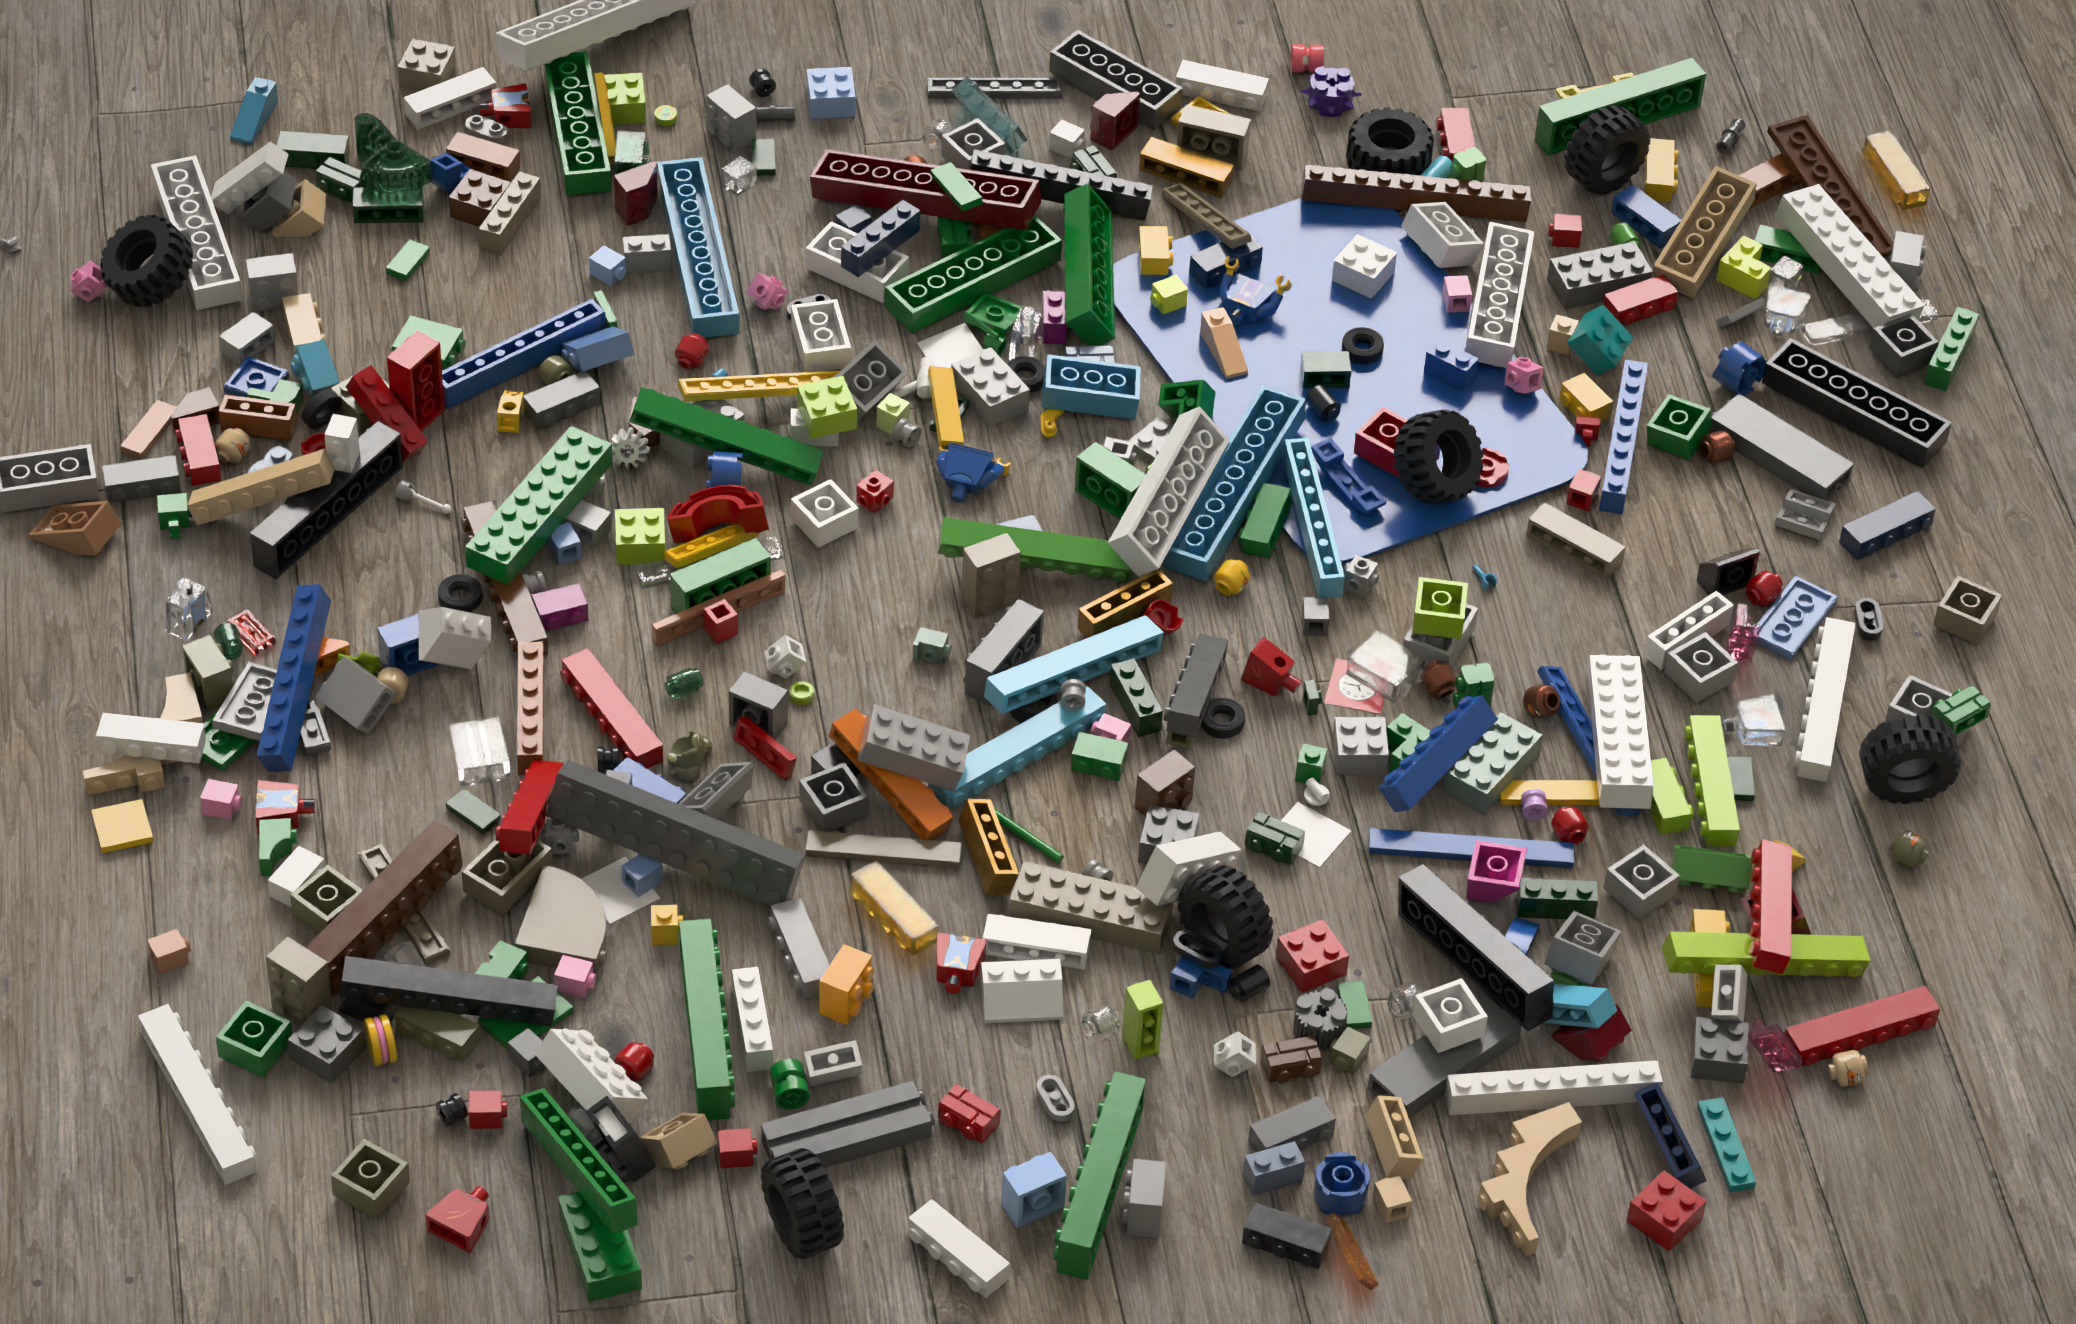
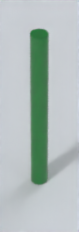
(1029, 837)

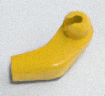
(1047, 422)

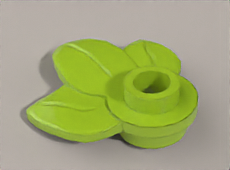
(366, 660)

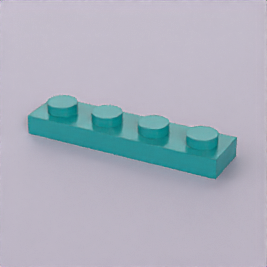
(1726, 1144)

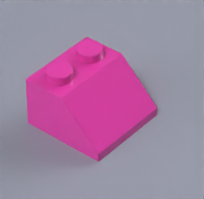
(1494, 871)

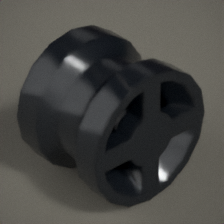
(762, 82)
(607, 758)
(451, 1109)

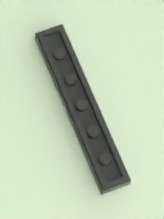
(1000, 87)

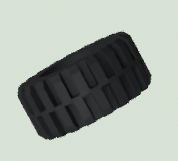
(1393, 130)
(1607, 149)
(160, 274)
(1459, 451)
(1910, 758)
(1228, 912)
(802, 1203)

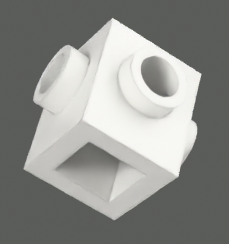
(785, 657)
(1234, 1054)

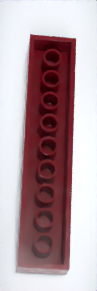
(887, 181)

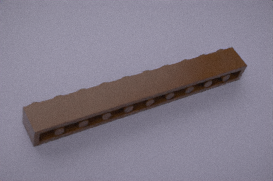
(1402, 190)

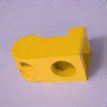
(510, 412)

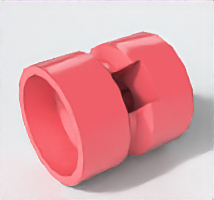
(1314, 59)

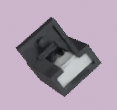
(618, 1142)

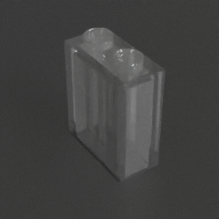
(1385, 667)
(479, 751)

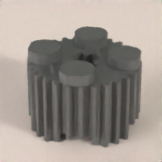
(1320, 1016)

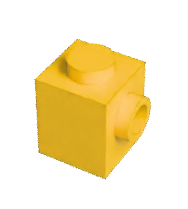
(665, 924)

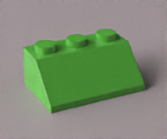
(1712, 867)

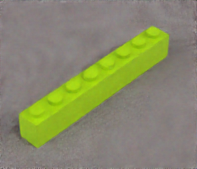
(1809, 954)

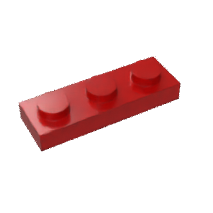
(765, 748)

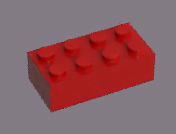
(417, 378)

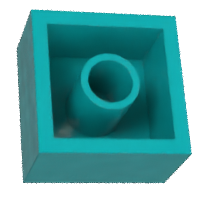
(1600, 340)

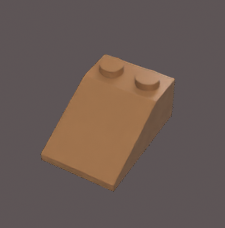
(77, 527)

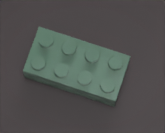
(1493, 763)

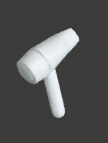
(922, 383)

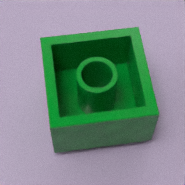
(1678, 426)
(254, 1038)

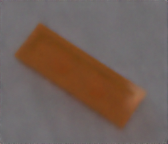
(1352, 1251)

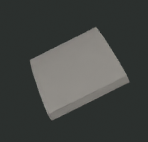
(1805, 514)

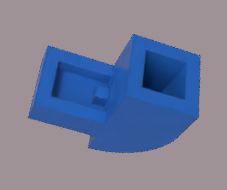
(447, 172)
(1189, 977)

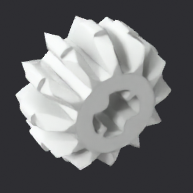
(636, 443)

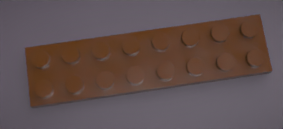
(1815, 165)

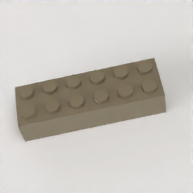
(1108, 908)

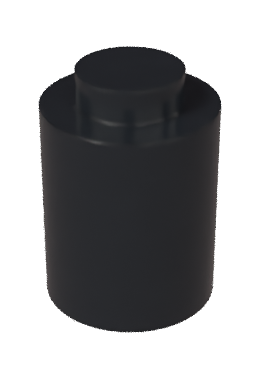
(1323, 403)
(1249, 983)

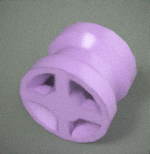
(1534, 804)

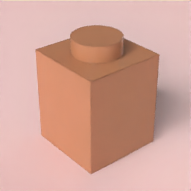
(168, 951)

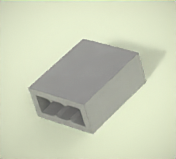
(356, 695)

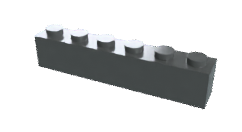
(1195, 685)

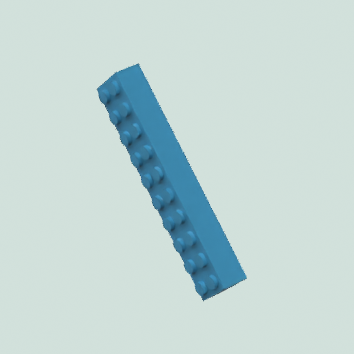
(698, 247)
(1230, 490)

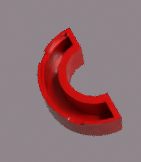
(714, 507)

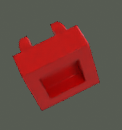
(1587, 428)

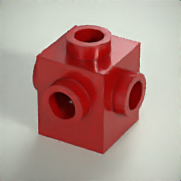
(875, 491)

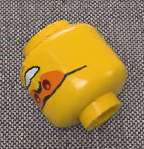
(1231, 577)

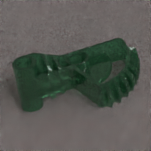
(387, 161)

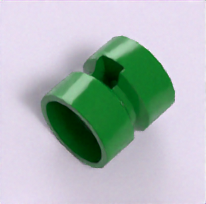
(789, 1084)

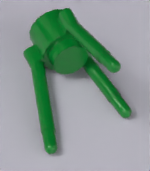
(992, 338)

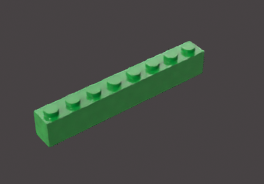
(724, 434)
(579, 1161)

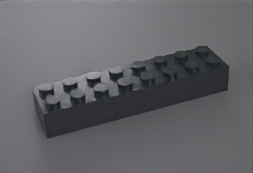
(1856, 402)
(314, 513)
(1476, 947)

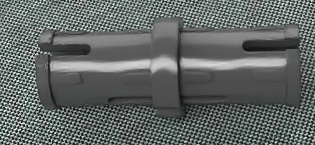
(775, 113)
(1730, 135)

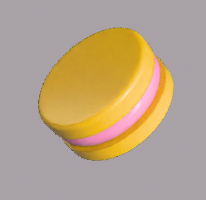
(380, 1040)

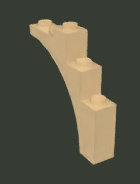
(141, 771)
(1531, 1143)

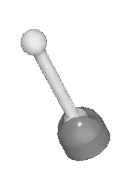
(406, 491)

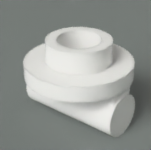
(1315, 793)

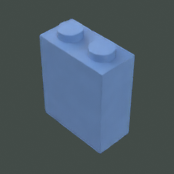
(597, 348)

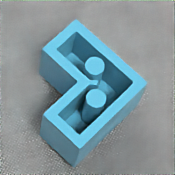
(314, 367)

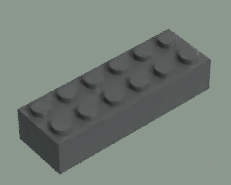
(1106, 71)

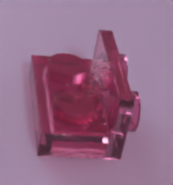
(1743, 635)
(1773, 1046)

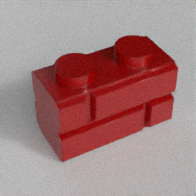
(968, 1114)

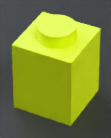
(1169, 294)

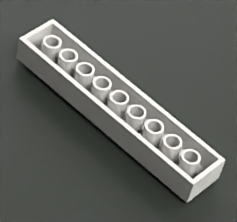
(576, 27)

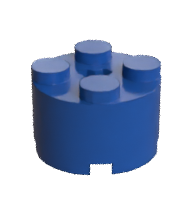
(1739, 368)
(724, 468)
(1341, 1184)

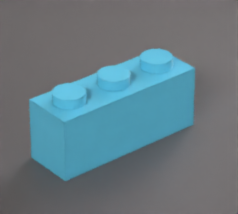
(1581, 1006)

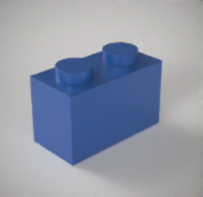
(1451, 365)

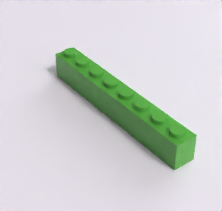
(1039, 548)

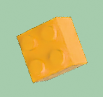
(846, 985)

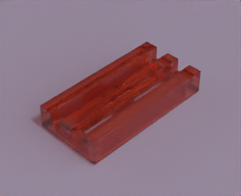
(248, 632)

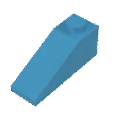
(255, 110)

